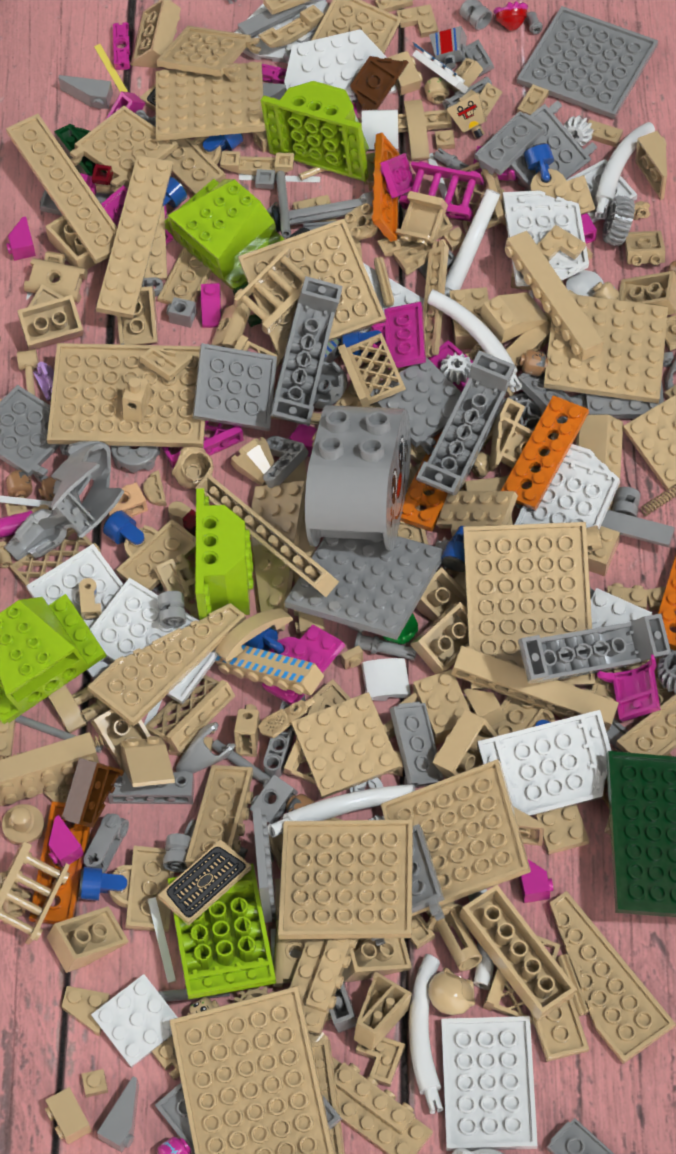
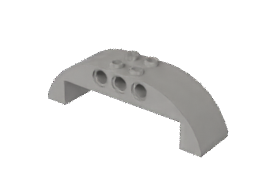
(305, 351)
(468, 424)
(593, 649)

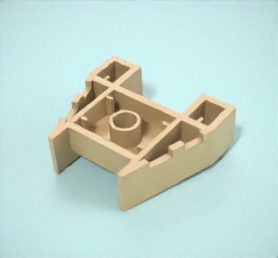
(511, 437)

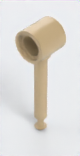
(28, 361)

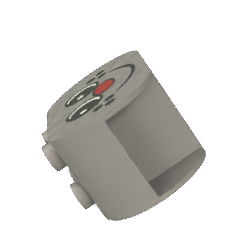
(358, 474)

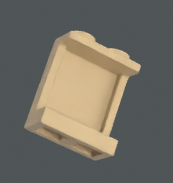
(422, 219)

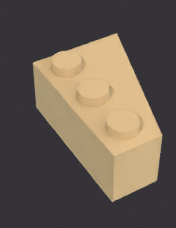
(381, 1011)

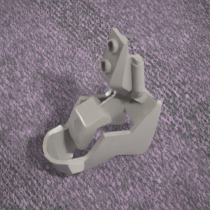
(48, 528)

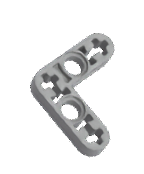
(290, 454)

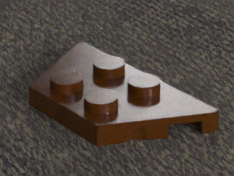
(376, 81)

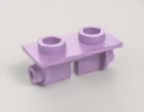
(44, 377)

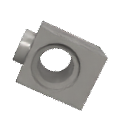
(181, 312)

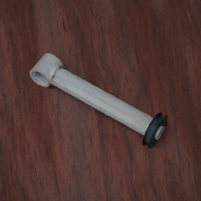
(322, 212)

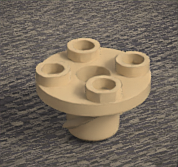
(360, 222)
(23, 824)

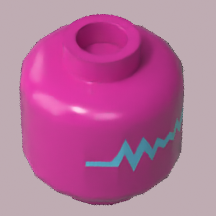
(174, 1146)

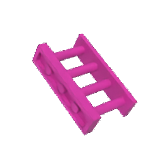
(459, 212)

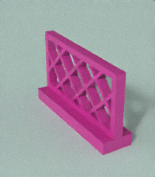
(214, 444)

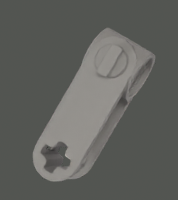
(106, 842)

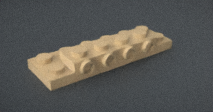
(222, 810)
(319, 977)
(377, 1113)

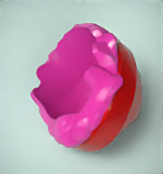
(511, 15)

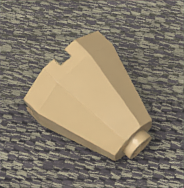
(254, 460)

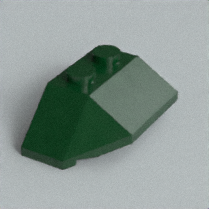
(67, 137)

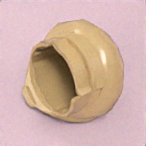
(192, 467)
(451, 993)

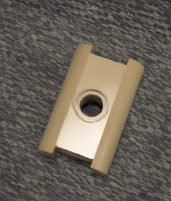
(45, 272)
(231, 325)
(283, 963)

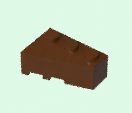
(89, 791)

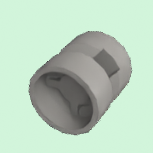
(477, 14)
(626, 501)
(171, 609)
(176, 852)

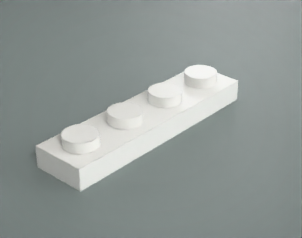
(445, 73)

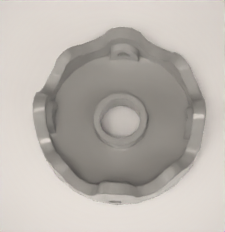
(337, 381)
(135, 459)

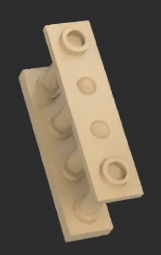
(282, 308)
(13, 875)

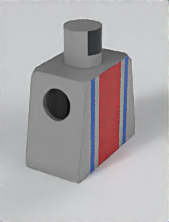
(449, 46)

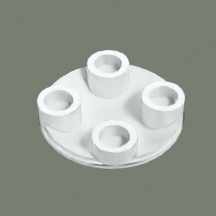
(583, 282)

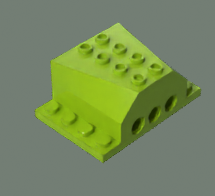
(318, 127)
(220, 226)
(222, 558)
(41, 652)
(226, 943)

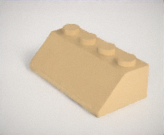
(155, 33)
(604, 438)

